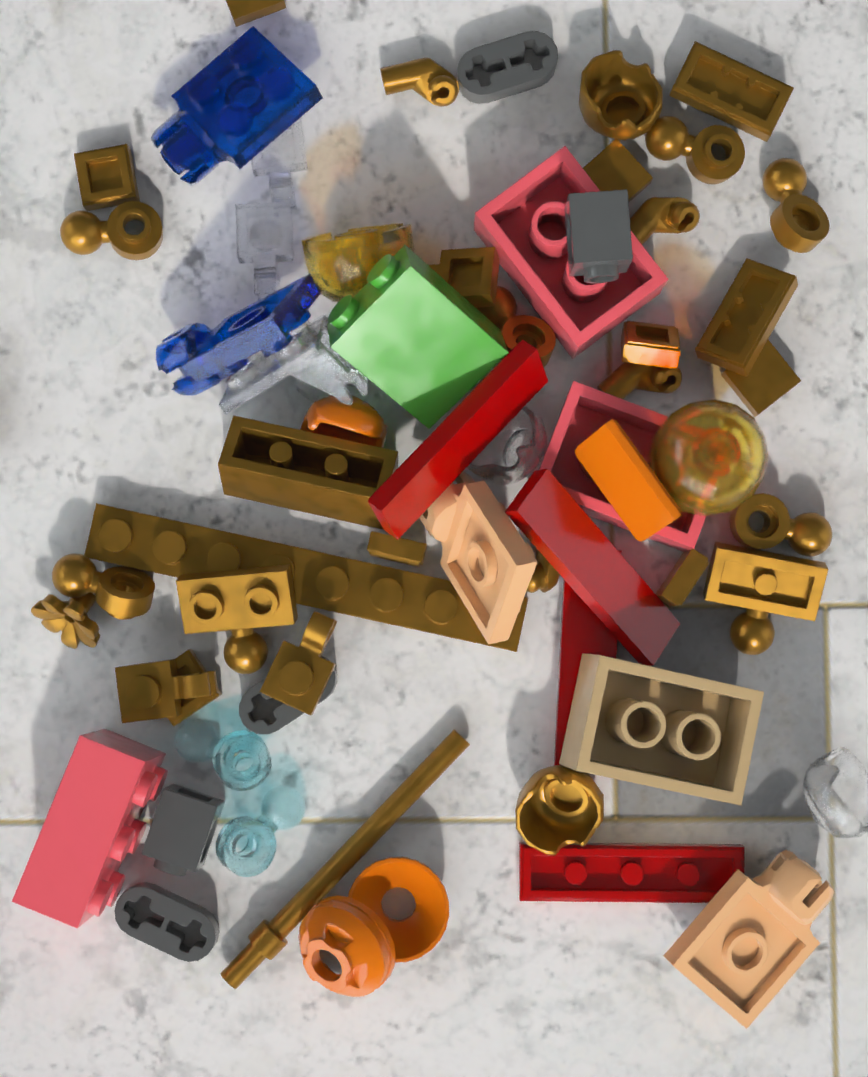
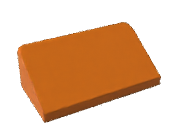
(627, 481)

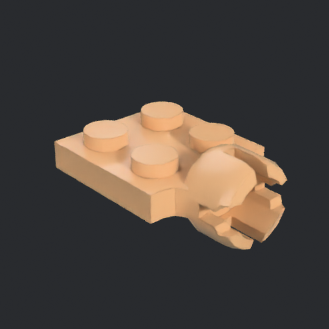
(481, 554)
(753, 936)

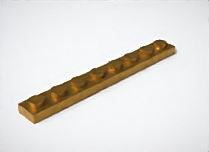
(317, 577)

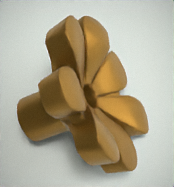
(70, 618)

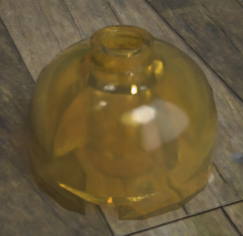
(344, 263)
(709, 456)

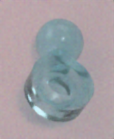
(199, 741)
(281, 810)

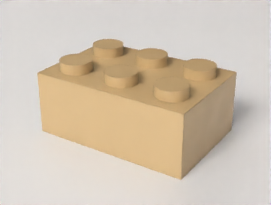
(661, 728)

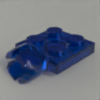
(234, 108)
(214, 354)

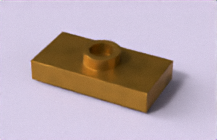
(731, 91)
(746, 317)

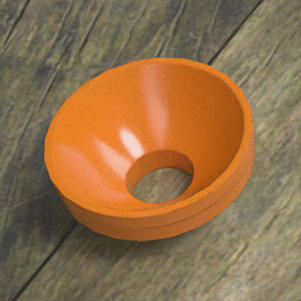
(429, 920)
(355, 938)

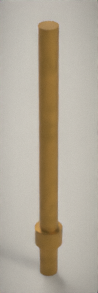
(271, 936)

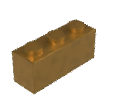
(304, 470)

